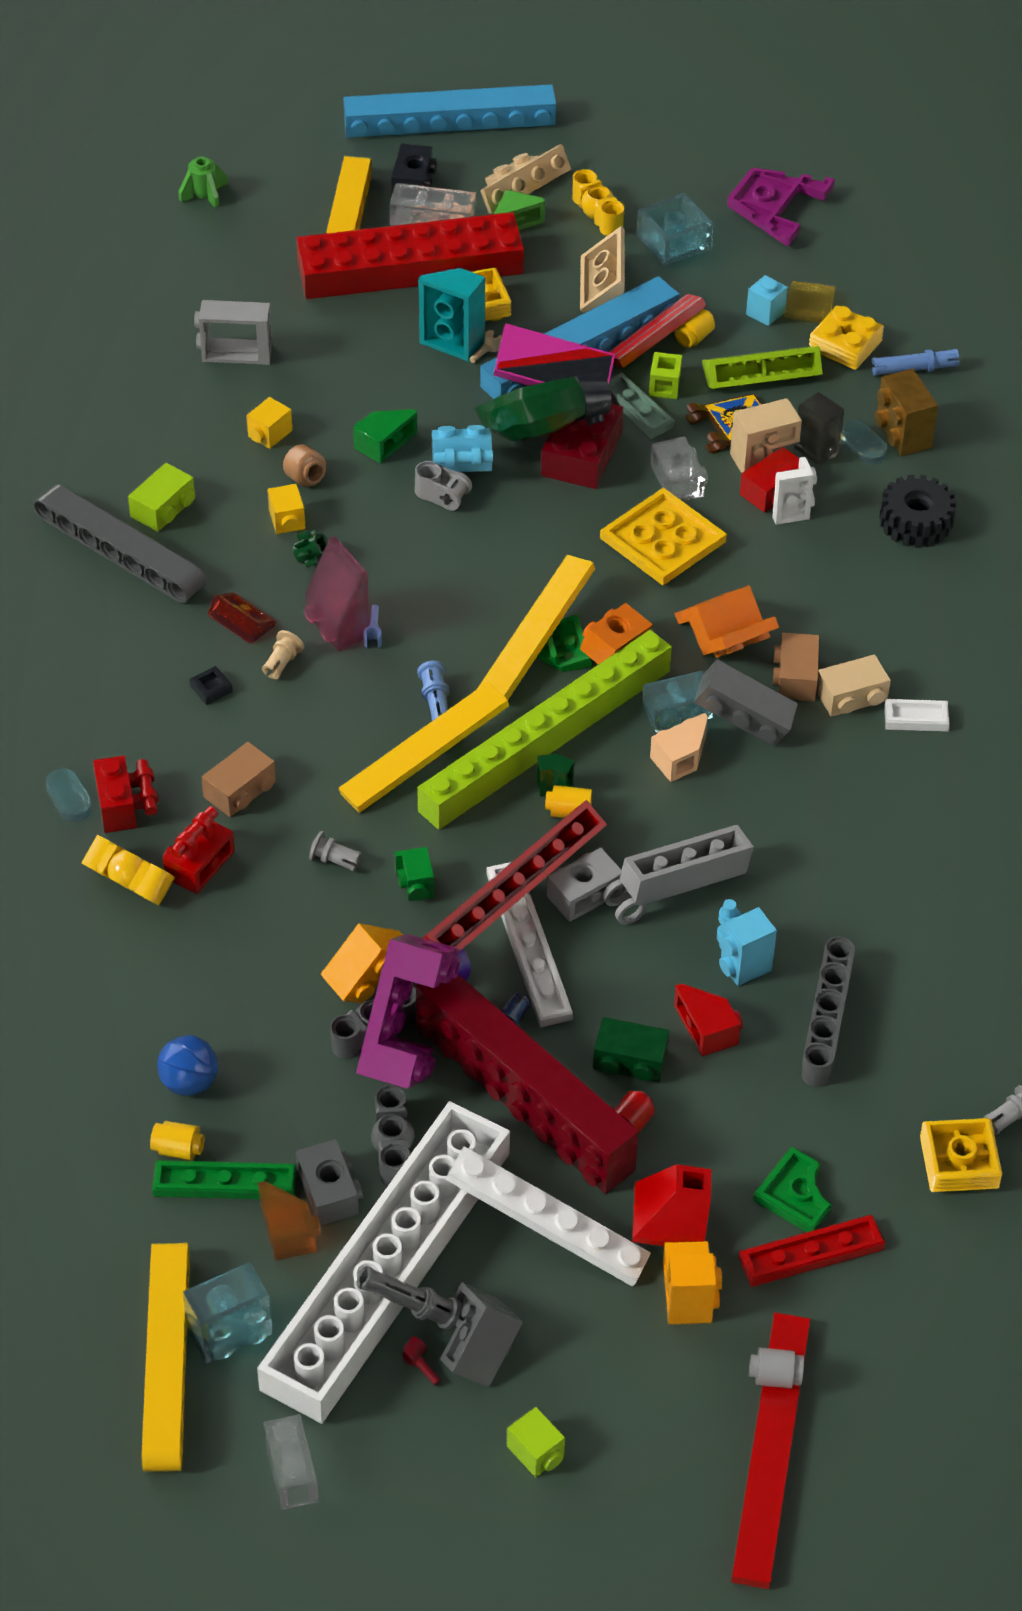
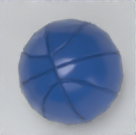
(187, 1065)

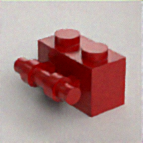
(115, 792)
(199, 851)

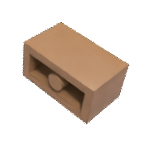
(797, 666)
(239, 779)

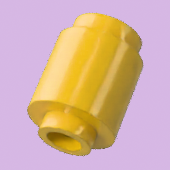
(695, 329)
(177, 1140)

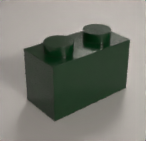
(631, 1049)

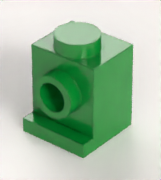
(415, 873)

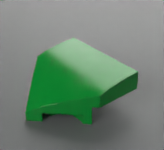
(564, 645)

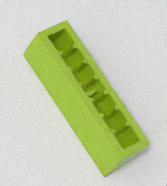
(762, 367)

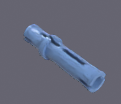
(923, 361)

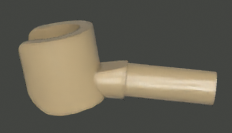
(490, 344)

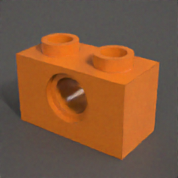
(613, 632)

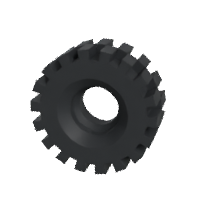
(915, 525)

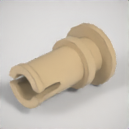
(284, 650)

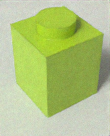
(536, 1442)

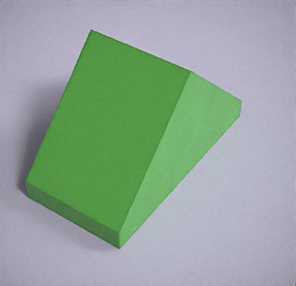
(528, 209)

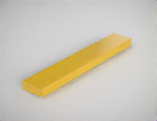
(539, 624)
(423, 747)

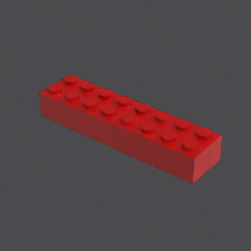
(402, 253)

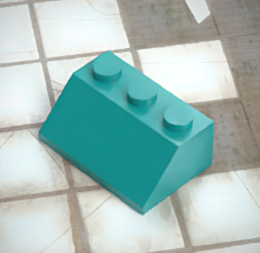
(452, 312)

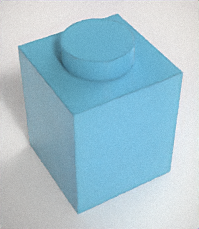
(766, 300)

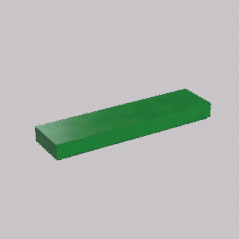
(220, 1179)

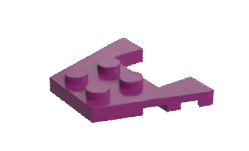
(766, 194)

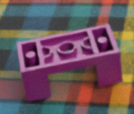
(383, 1054)

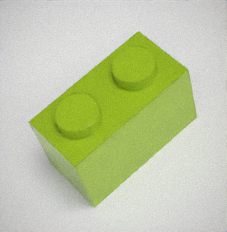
(161, 497)

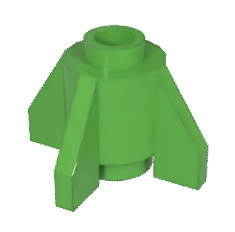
(202, 181)

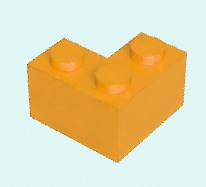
(359, 963)
(691, 1282)

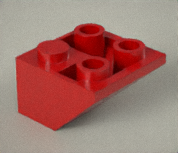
(672, 1206)

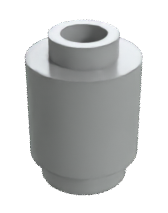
(776, 1368)

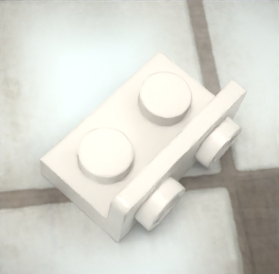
(794, 493)

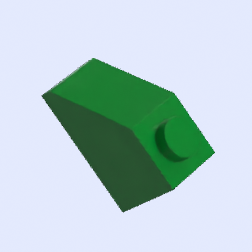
(384, 432)

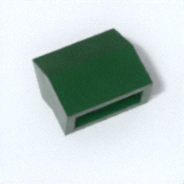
(554, 770)

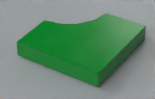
(793, 1191)

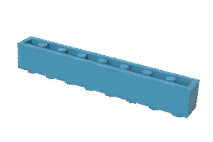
(449, 111)
(598, 328)

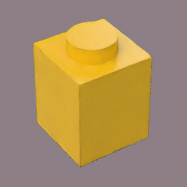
(269, 422)
(286, 508)

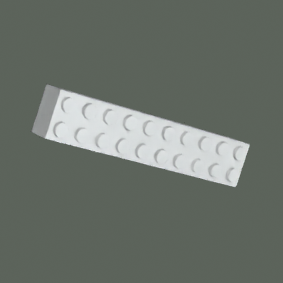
(399, 1238)

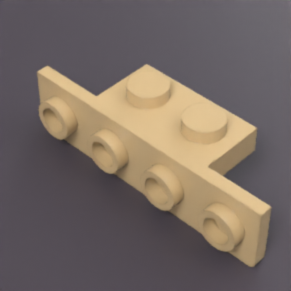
(524, 175)

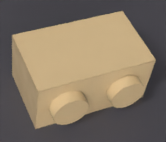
(853, 685)

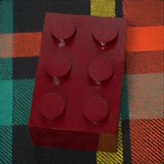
(582, 451)

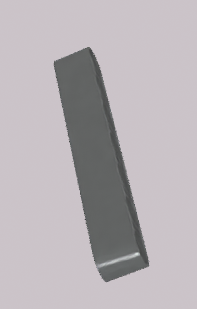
(120, 543)

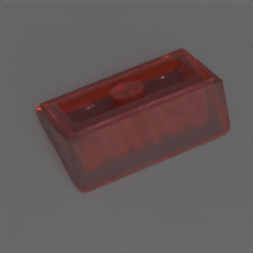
(240, 616)

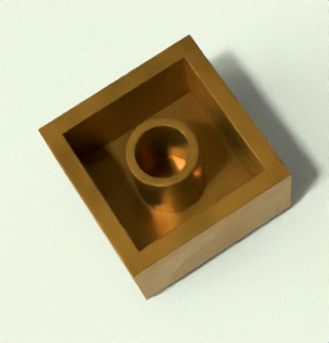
(906, 412)

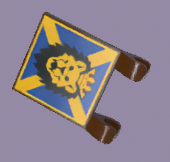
(721, 416)

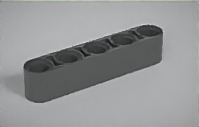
(827, 1011)

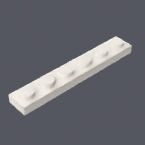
(548, 1216)

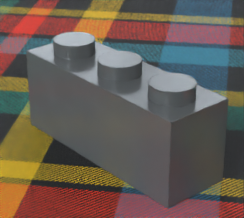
(745, 703)

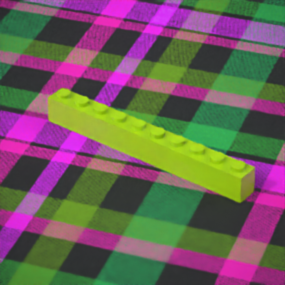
(543, 729)

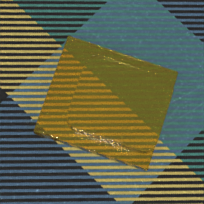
(809, 301)

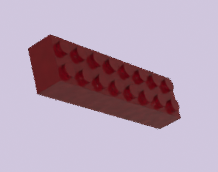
(528, 1082)

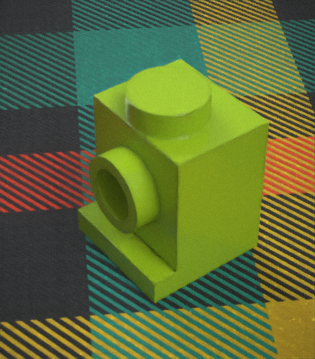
(665, 375)

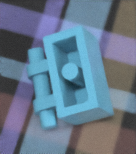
(463, 448)
(745, 943)

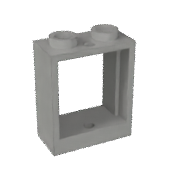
(234, 350)

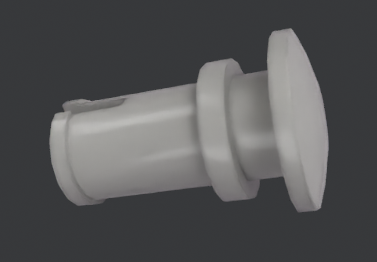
(331, 851)
(1008, 1112)

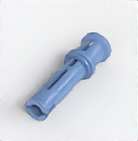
(433, 683)

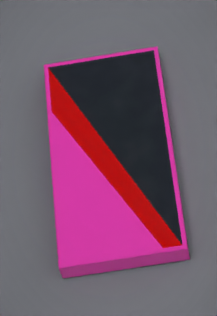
(541, 358)

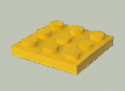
(663, 536)

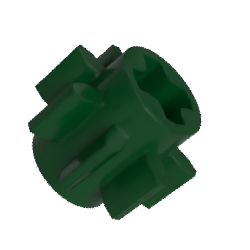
(309, 547)

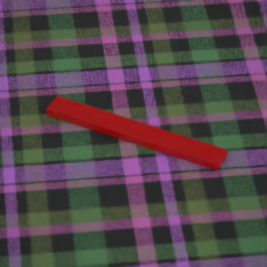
(769, 1464)

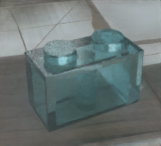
(672, 701)

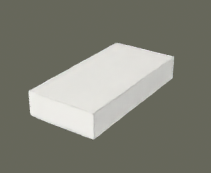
(916, 715)

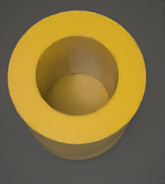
(565, 799)

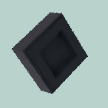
(211, 685)

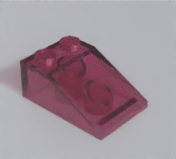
(338, 597)

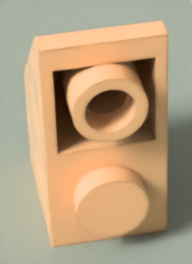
(680, 747)

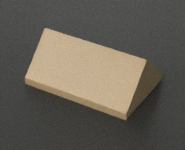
(603, 271)

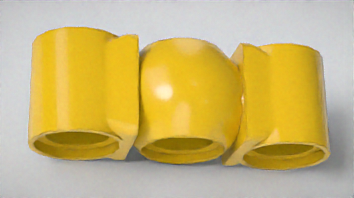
(597, 201)
(128, 870)

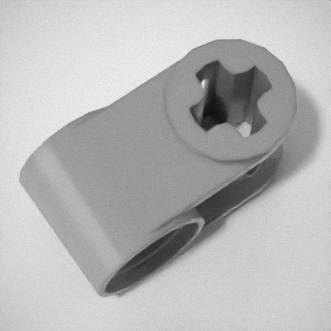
(439, 485)

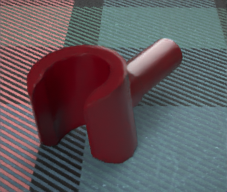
(412, 1356)

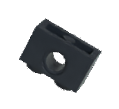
(414, 166)

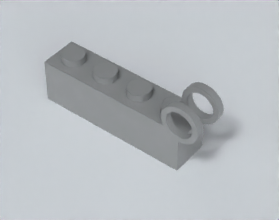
(679, 869)

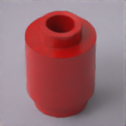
(636, 1109)

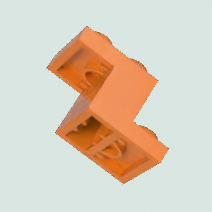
(727, 622)

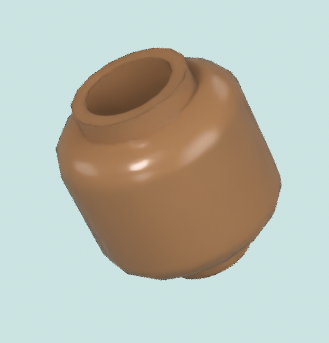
(304, 465)

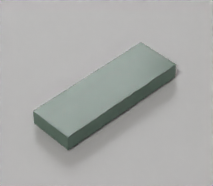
(639, 407)

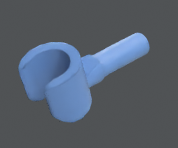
(373, 630)

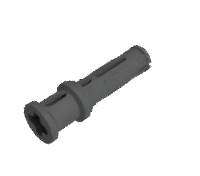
(422, 1302)

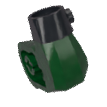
(547, 407)

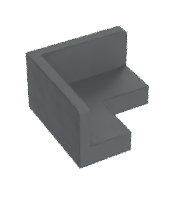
(481, 1335)

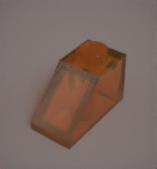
(287, 1222)

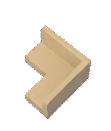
(761, 430)

